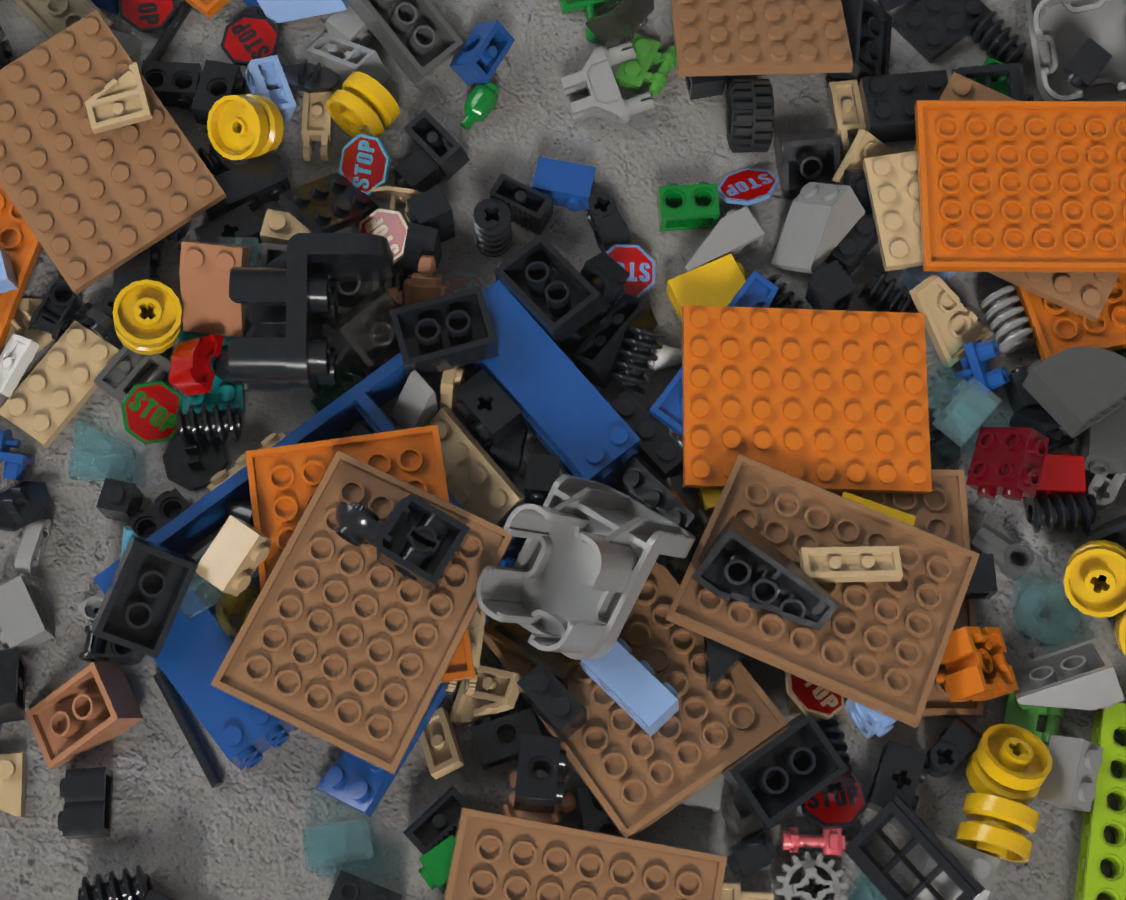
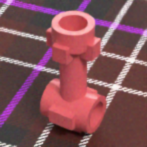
(831, 841)

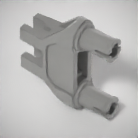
(603, 93)

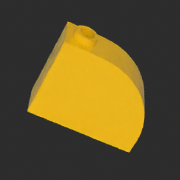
(707, 285)

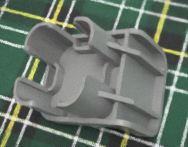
(1061, 29)
(578, 566)

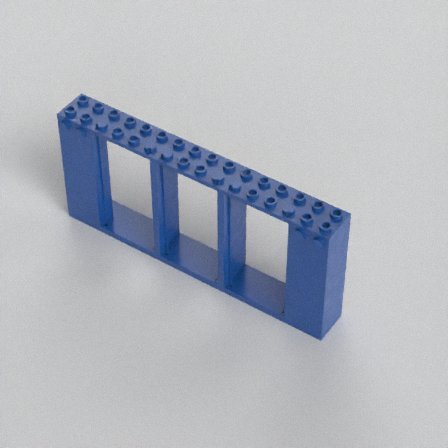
(555, 406)

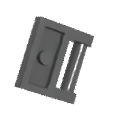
(126, 370)

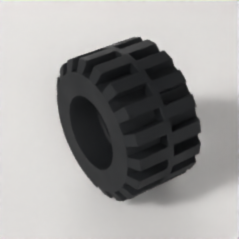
(750, 115)

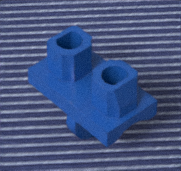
(978, 366)
(15, 462)

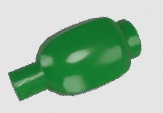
(479, 104)

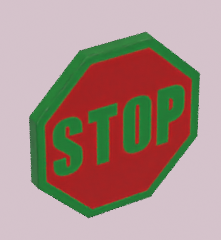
(151, 412)

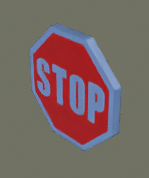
(748, 186)
(638, 265)

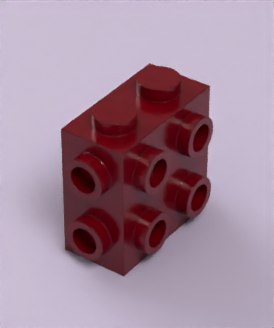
(1007, 462)

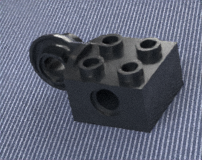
(412, 540)

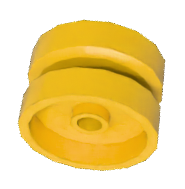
(362, 106)
(245, 126)
(147, 299)
(1088, 593)
(1009, 764)
(997, 827)

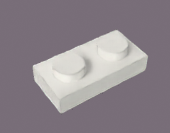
(14, 362)

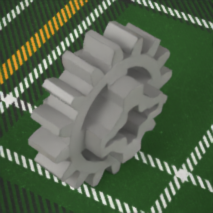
(809, 873)

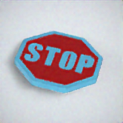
(365, 163)

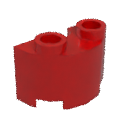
(191, 364)

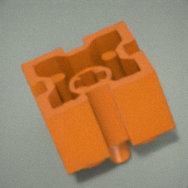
(976, 665)

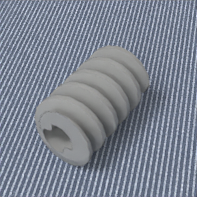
(1006, 322)

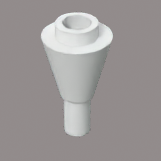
(667, 358)

